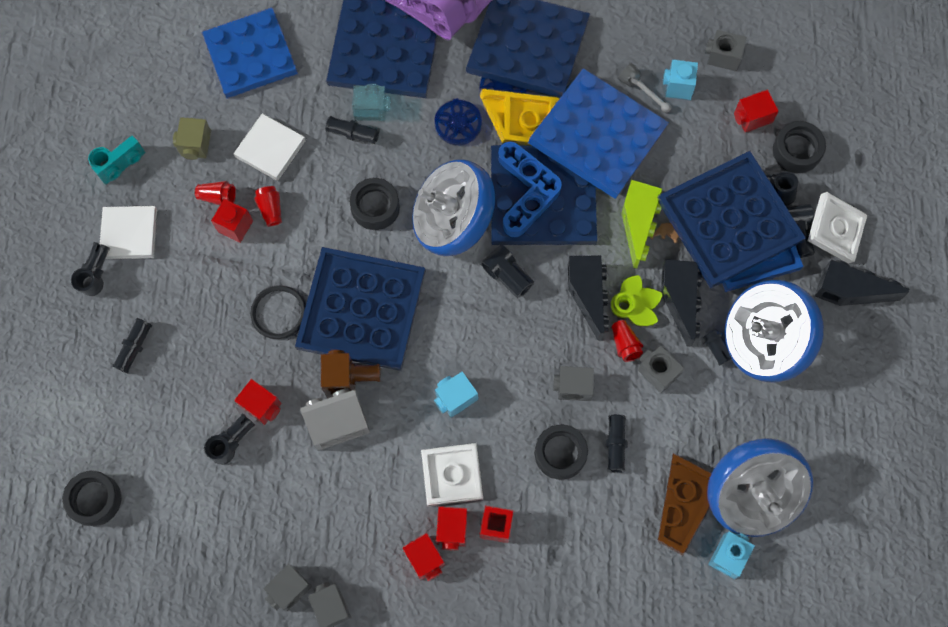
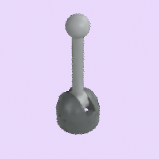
(631, 76)

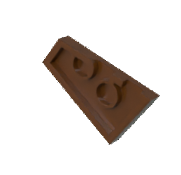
(684, 504)

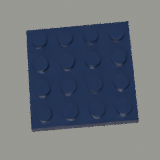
(528, 44)
(381, 48)
(730, 219)
(565, 222)
(361, 308)

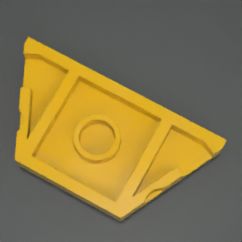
(516, 114)

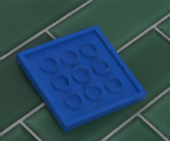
(598, 133)

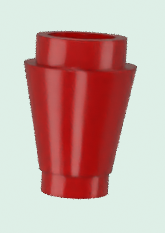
(215, 192)
(269, 205)
(626, 342)

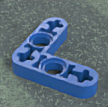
(536, 191)

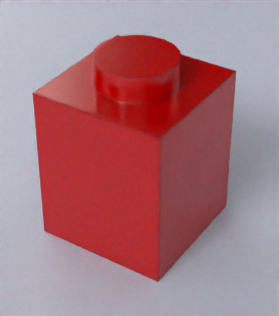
(756, 111)
(232, 220)
(258, 402)
(496, 524)
(451, 528)
(424, 557)

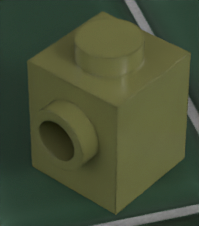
(192, 138)

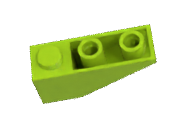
(637, 216)

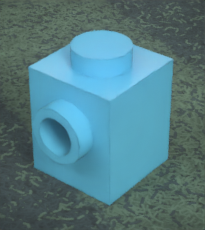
(680, 79)
(455, 394)
(732, 554)

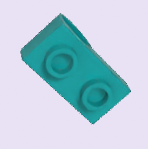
(118, 160)

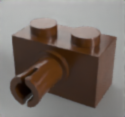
(341, 373)

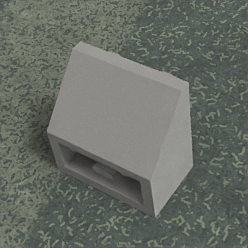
(335, 419)

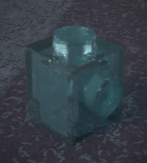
(370, 103)

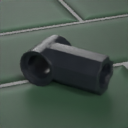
(503, 266)

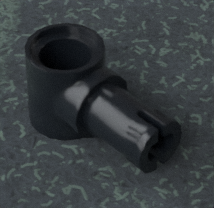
(785, 180)
(804, 218)
(92, 269)
(229, 438)

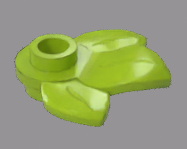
(639, 300)

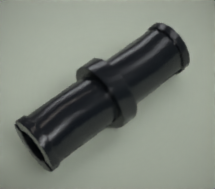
(352, 129)
(132, 345)
(616, 444)

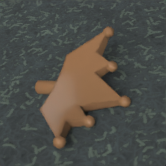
(666, 229)

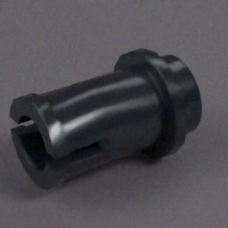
(717, 346)

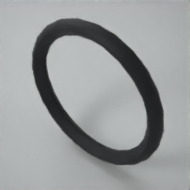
(255, 303)

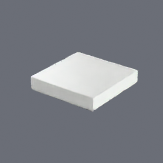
(269, 147)
(837, 227)
(129, 231)
(452, 474)

